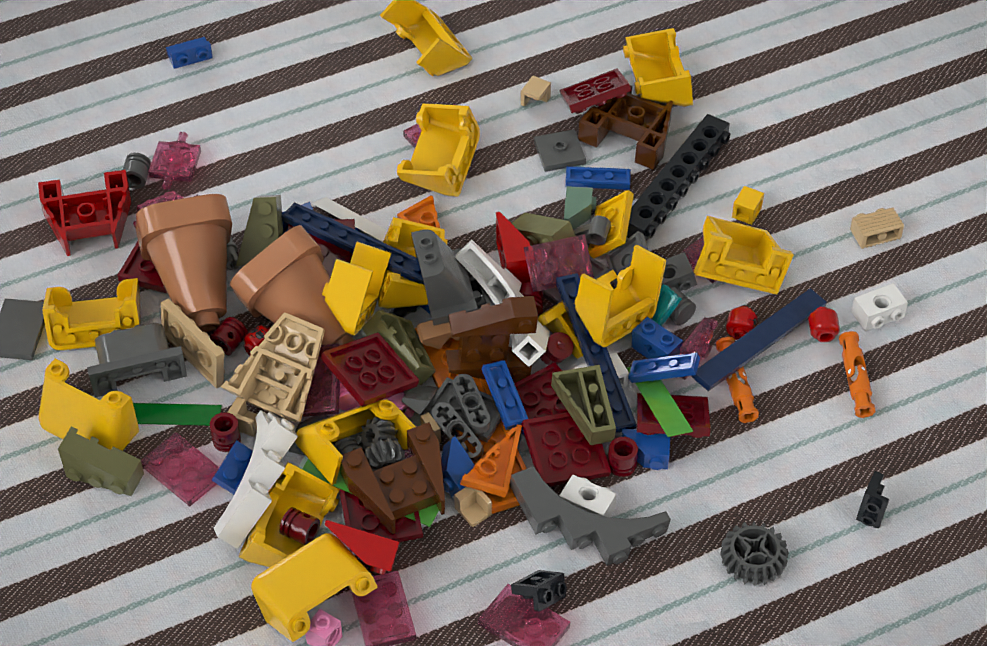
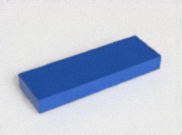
(598, 177)
(664, 367)
(504, 394)

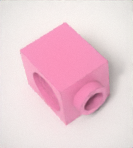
(324, 630)

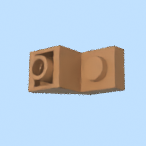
(434, 335)

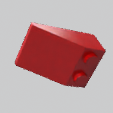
(511, 248)
(370, 548)

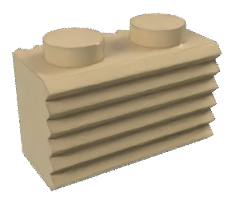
(877, 227)

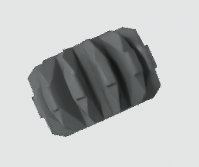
(375, 430)
(384, 453)

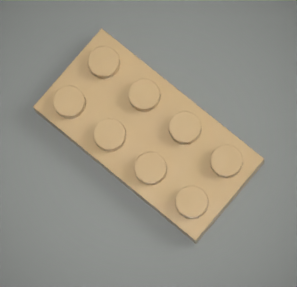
(195, 344)

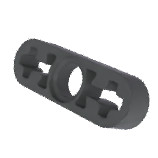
(468, 412)
(473, 440)

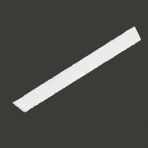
(360, 222)

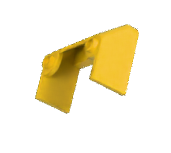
(430, 35)
(356, 286)
(617, 311)
(317, 438)

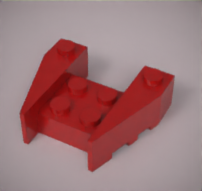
(88, 212)

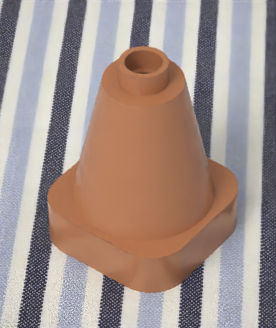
(190, 253)
(289, 280)

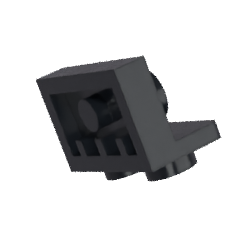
(873, 503)
(542, 587)

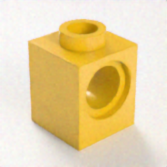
(747, 205)

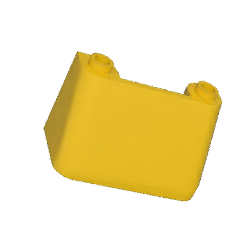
(659, 68)
(443, 149)
(397, 290)
(81, 322)
(64, 406)
(292, 489)
(306, 580)

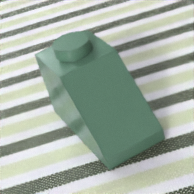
(579, 205)

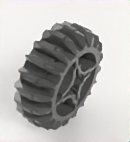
(755, 565)

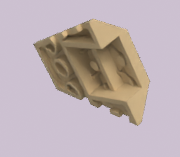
(280, 368)

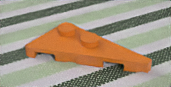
(422, 213)
(494, 471)

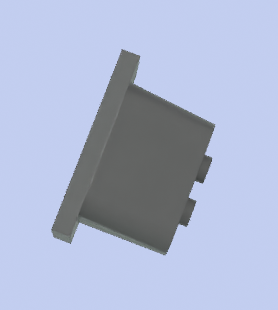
(443, 276)
(134, 354)

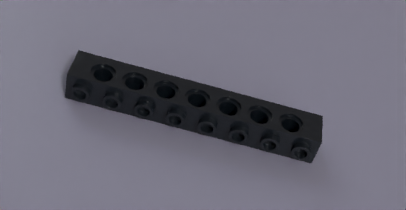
(677, 176)

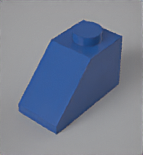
(652, 449)
(454, 465)

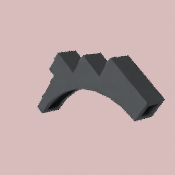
(610, 535)

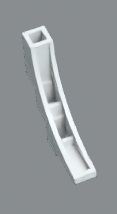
(502, 284)
(263, 470)

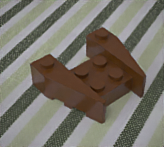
(632, 118)
(486, 336)
(402, 485)

